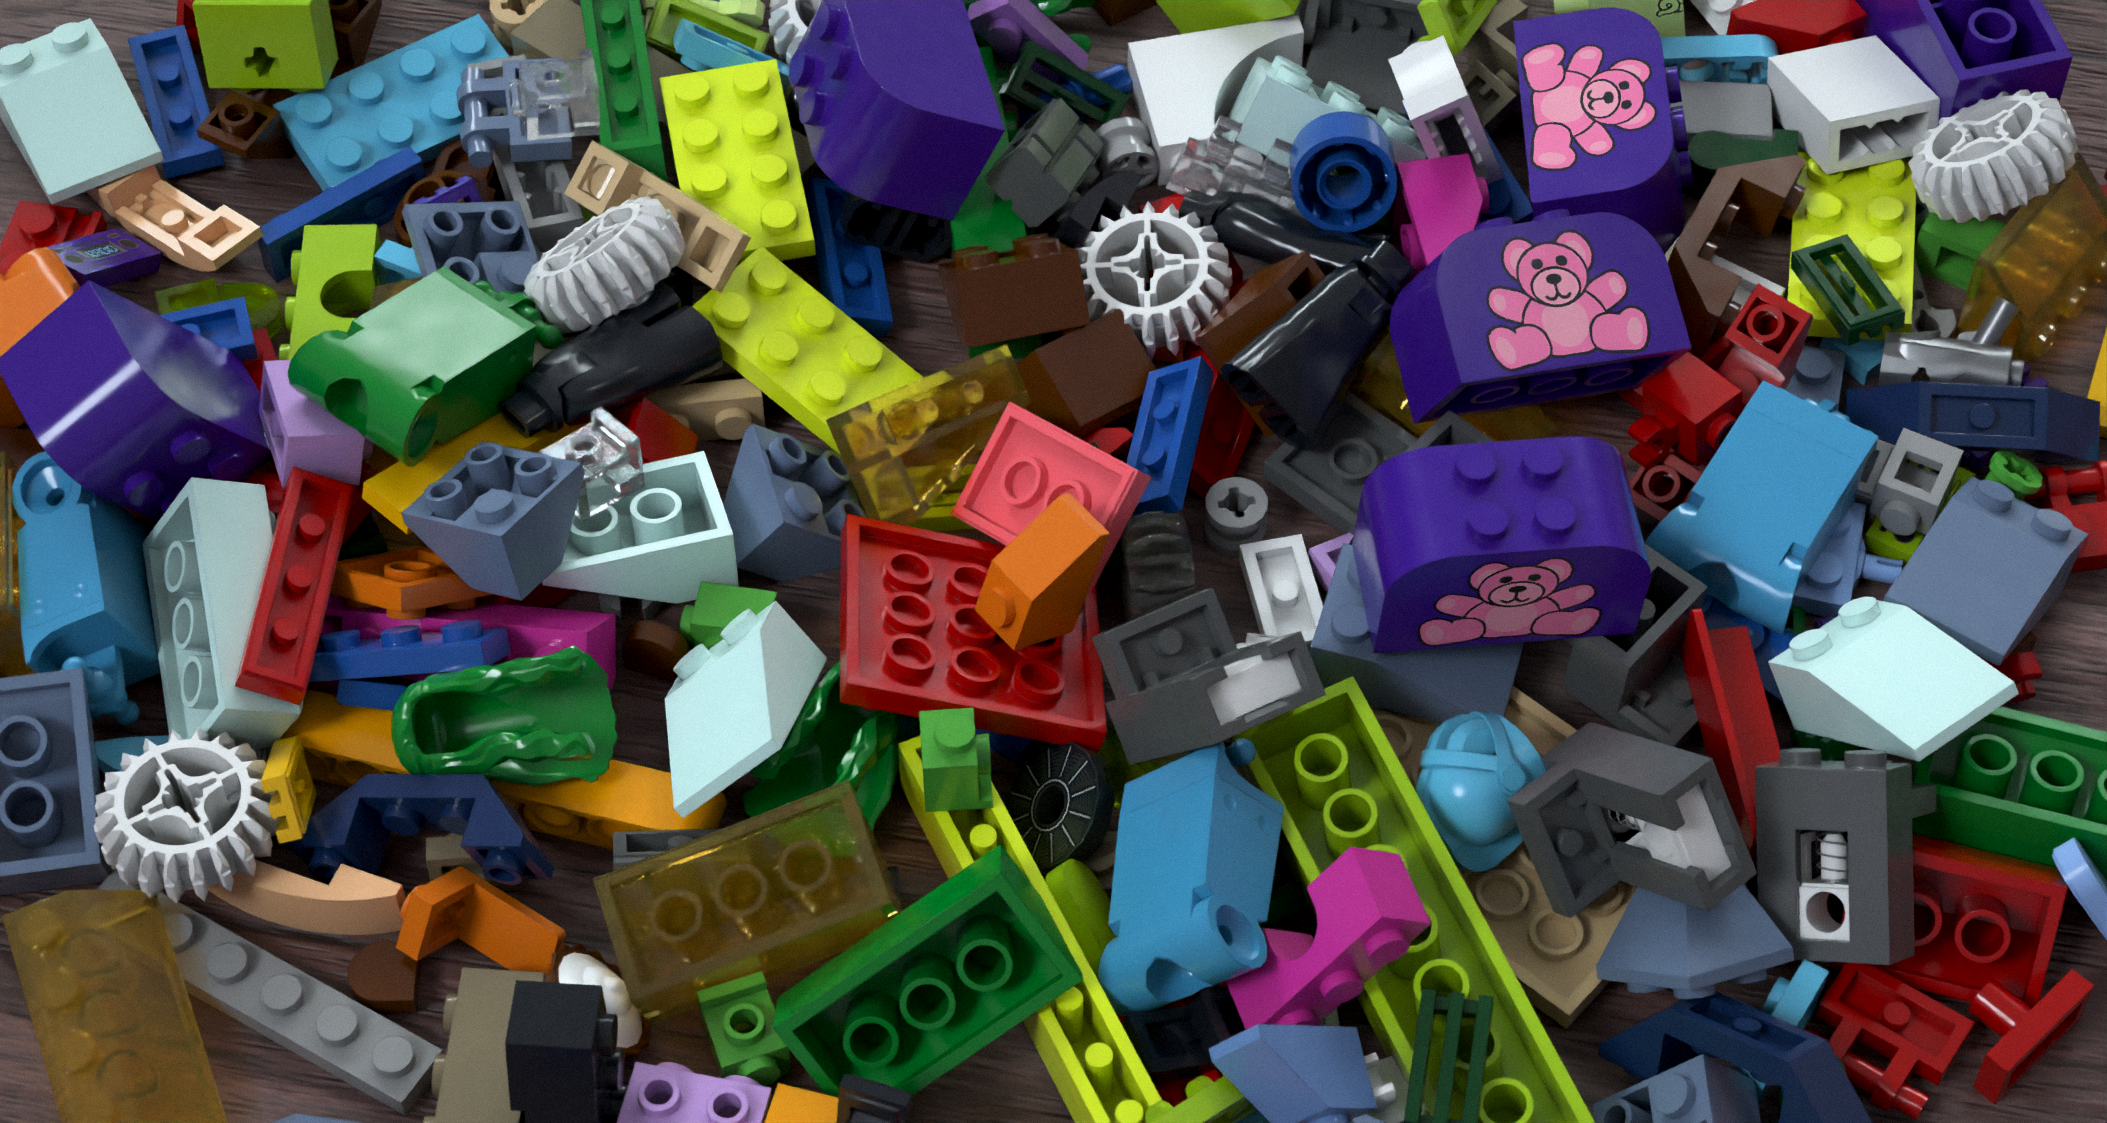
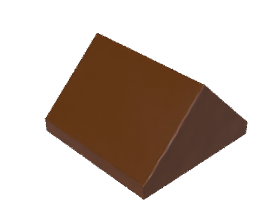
(1087, 375)

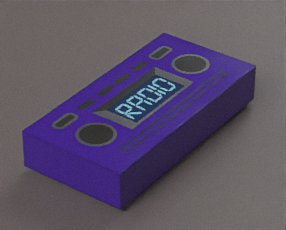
(108, 257)

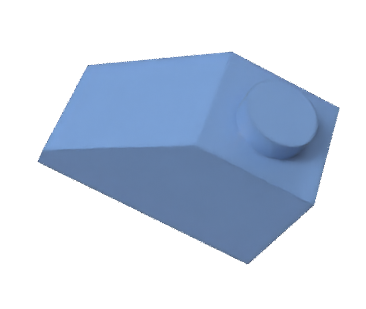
(1298, 1072)

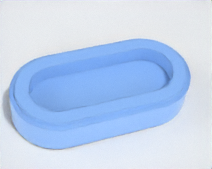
(2083, 880)

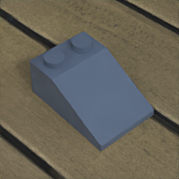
(1989, 568)
(1415, 682)
(48, 784)

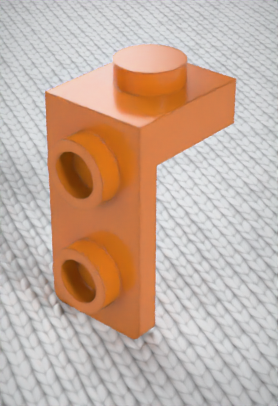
(482, 917)

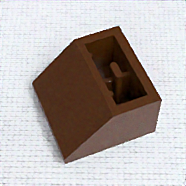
(1014, 291)
(1255, 308)

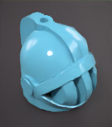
(1469, 786)

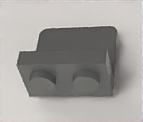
(1355, 47)

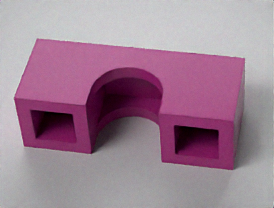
(1363, 922)

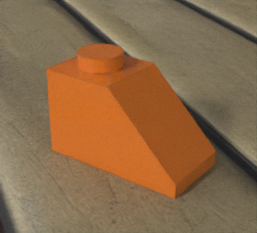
(1043, 575)

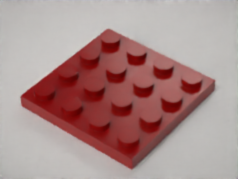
(922, 646)

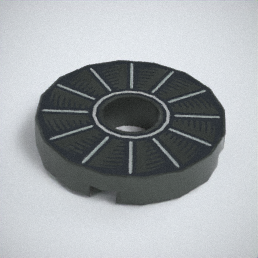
(1087, 811)

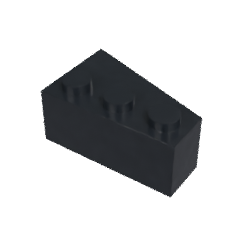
(563, 1054)

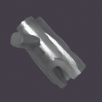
(1967, 360)

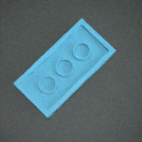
(387, 104)

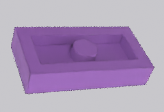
(1011, 22)

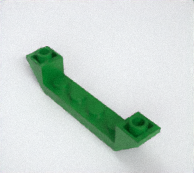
(625, 82)

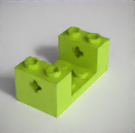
(266, 43)

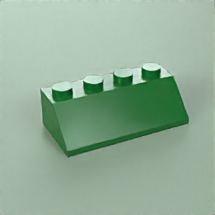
(2019, 788)
(930, 982)

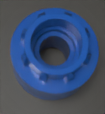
(1349, 200)

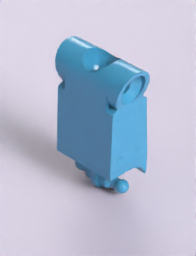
(1767, 503)
(83, 587)
(1189, 879)

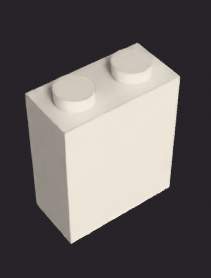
(1851, 103)

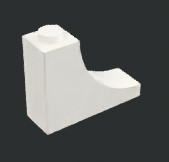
(1196, 76)
(1442, 107)

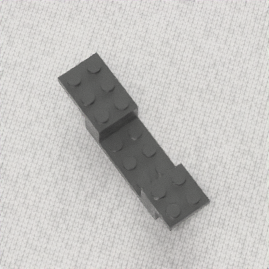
(1624, 678)

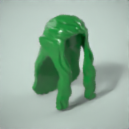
(510, 721)
(831, 746)

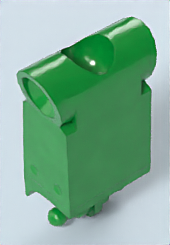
(424, 362)

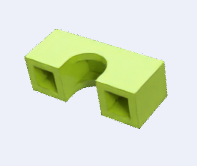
(332, 277)

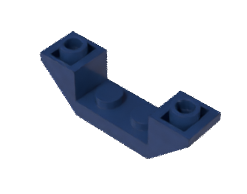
(1983, 418)
(360, 821)
(1747, 1038)

